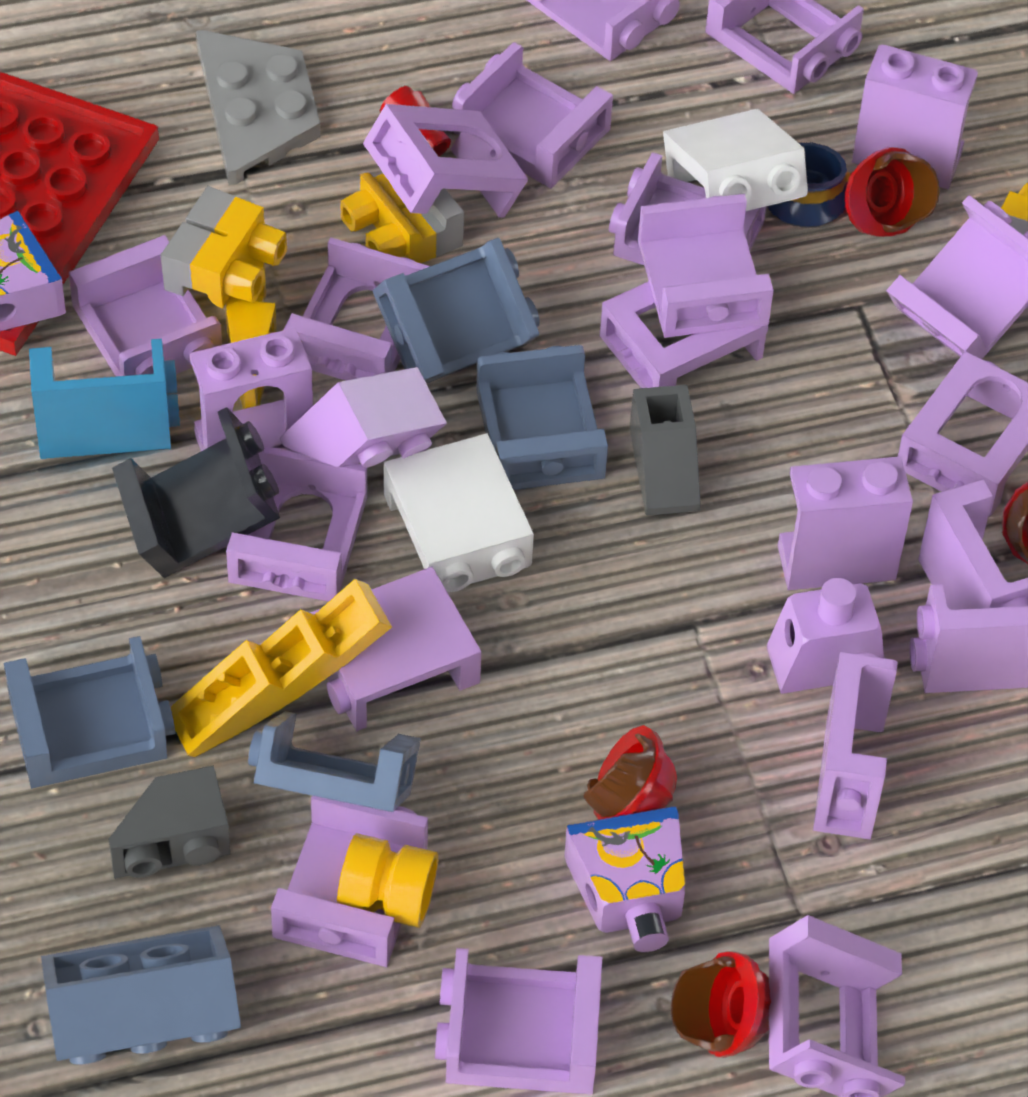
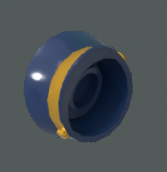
(826, 189)

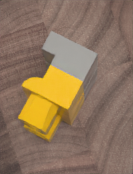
(398, 230)
(218, 249)

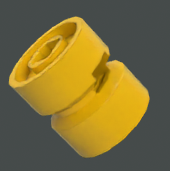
(388, 880)

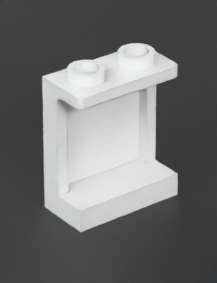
(739, 156)
(460, 512)

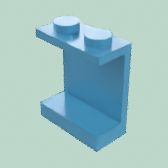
(103, 412)

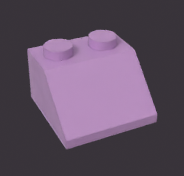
(368, 420)

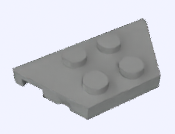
(256, 100)

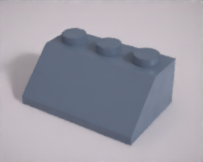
(140, 994)

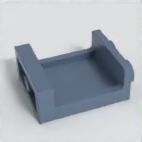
(458, 311)
(541, 416)
(89, 716)
(331, 776)

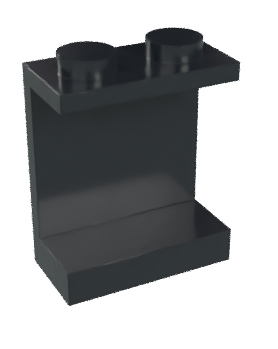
(200, 500)

